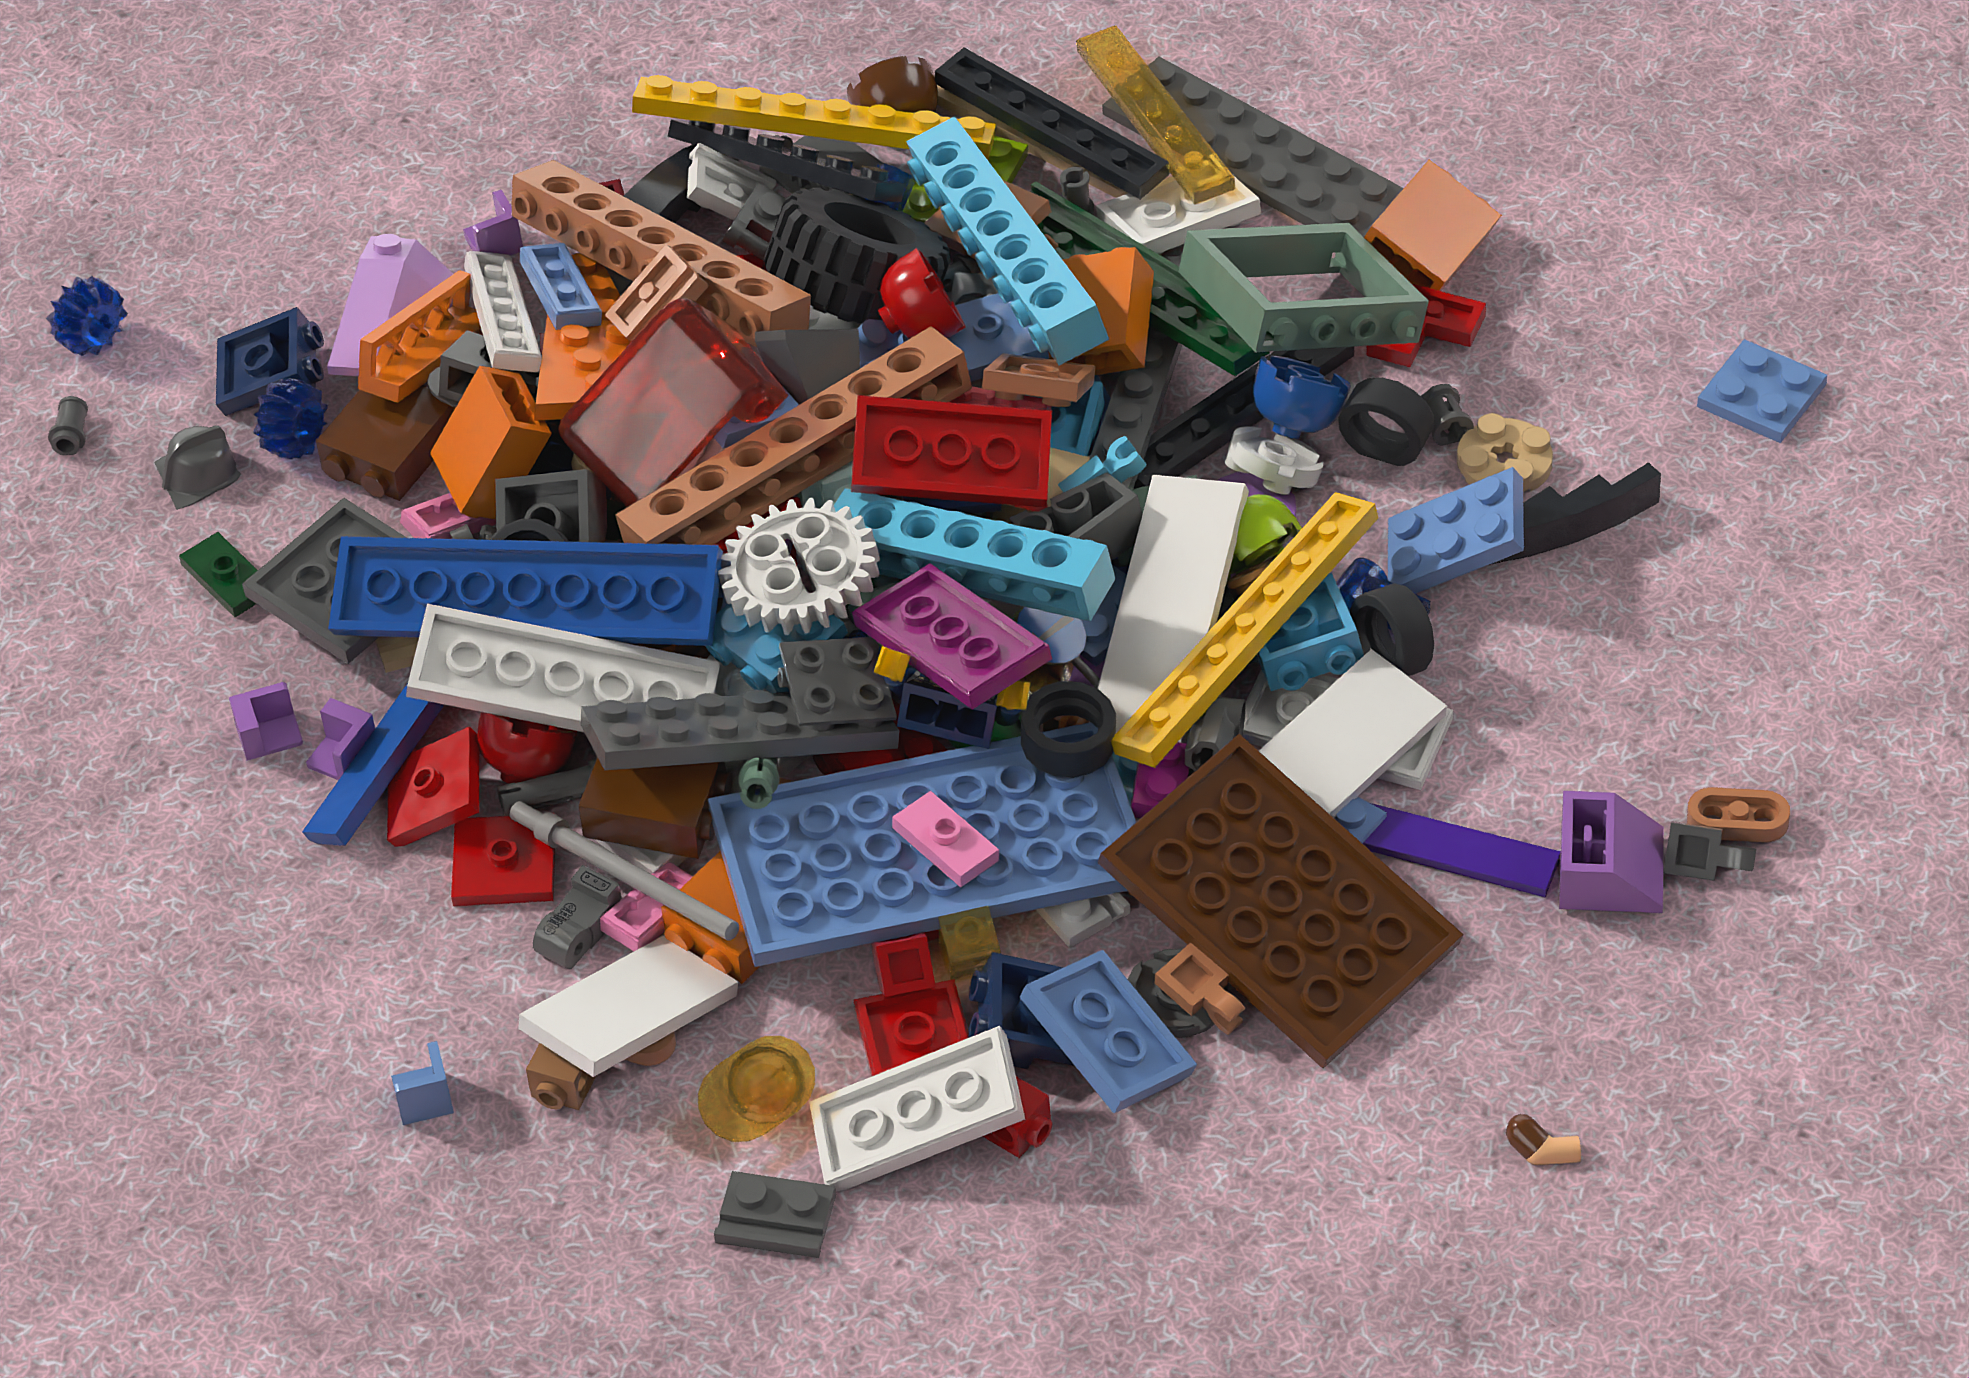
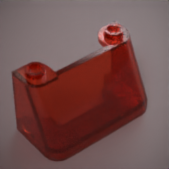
(667, 400)

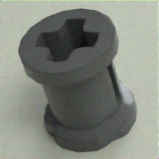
(1447, 414)

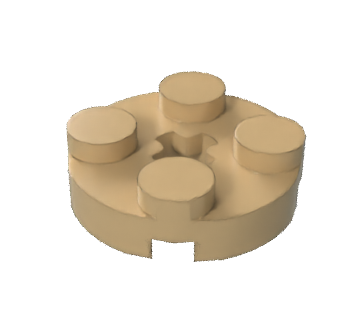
(1496, 435)

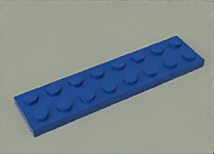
(576, 587)

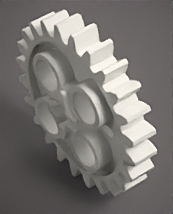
(764, 578)

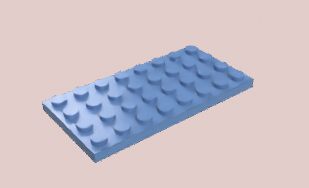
(834, 875)

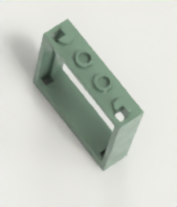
(1222, 260)

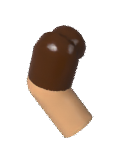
(1538, 1146)

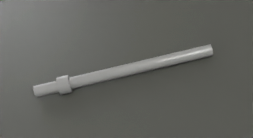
(556, 832)

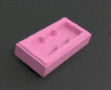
(439, 517)
(945, 839)
(637, 917)

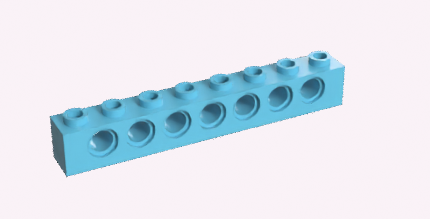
(1005, 242)

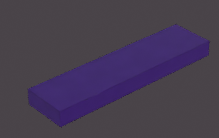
(1464, 851)

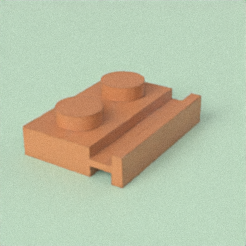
(661, 282)

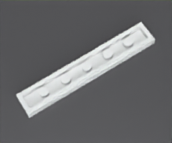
(502, 312)

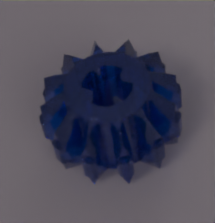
(86, 315)
(290, 418)

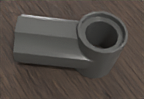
(1214, 730)

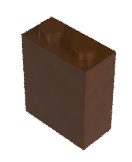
(383, 441)
(654, 806)

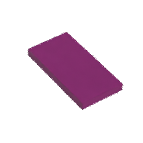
(952, 635)

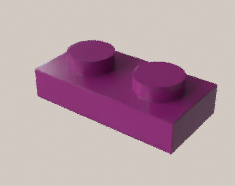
(1154, 784)

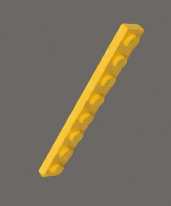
(794, 113)
(1244, 630)

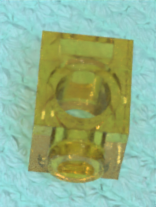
(966, 942)

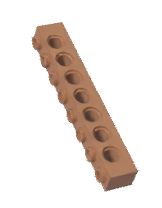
(630, 236)
(791, 449)

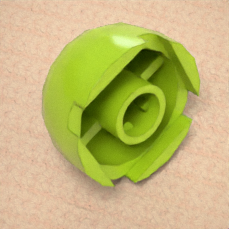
(1262, 531)

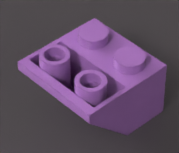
(1609, 855)

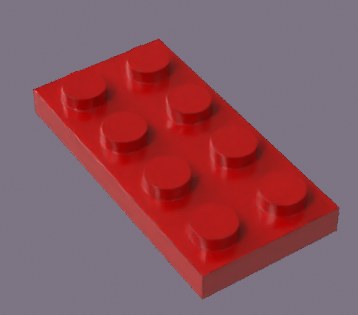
(951, 451)

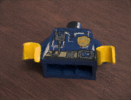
(936, 712)

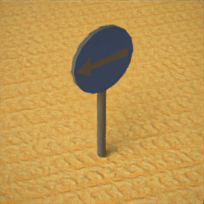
(1063, 635)

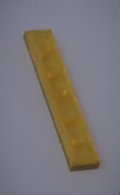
(1155, 114)

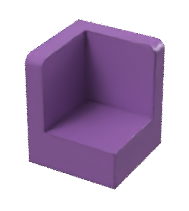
(496, 234)
(265, 721)
(345, 733)

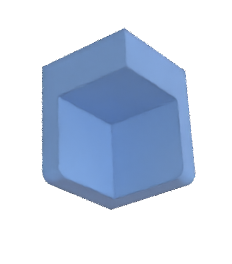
(424, 1091)

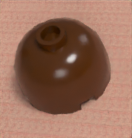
(897, 85)

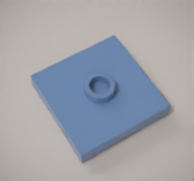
(990, 332)

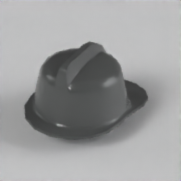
(197, 465)

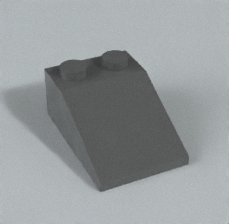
(567, 500)

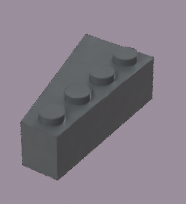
(1091, 511)

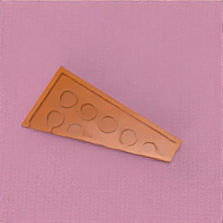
(575, 353)

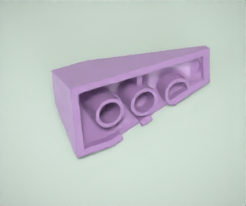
(386, 280)

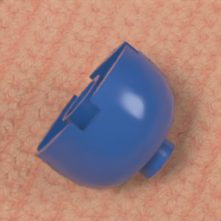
(1297, 396)

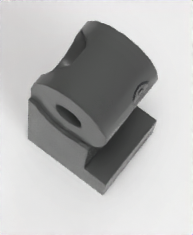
(576, 921)

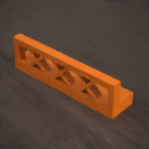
(407, 365)

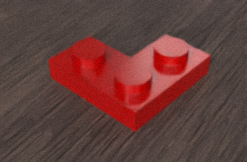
(1446, 318)

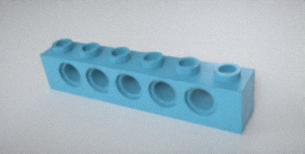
(987, 555)

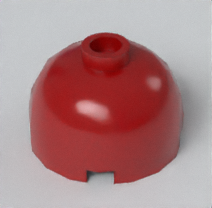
(917, 299)
(523, 747)

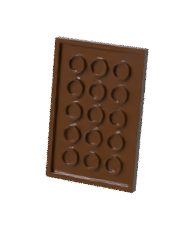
(1281, 899)

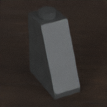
(809, 359)

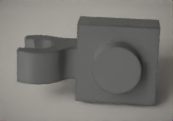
(1698, 851)

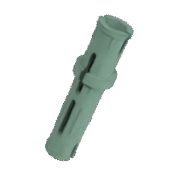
(758, 773)

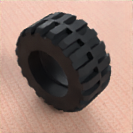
(843, 247)

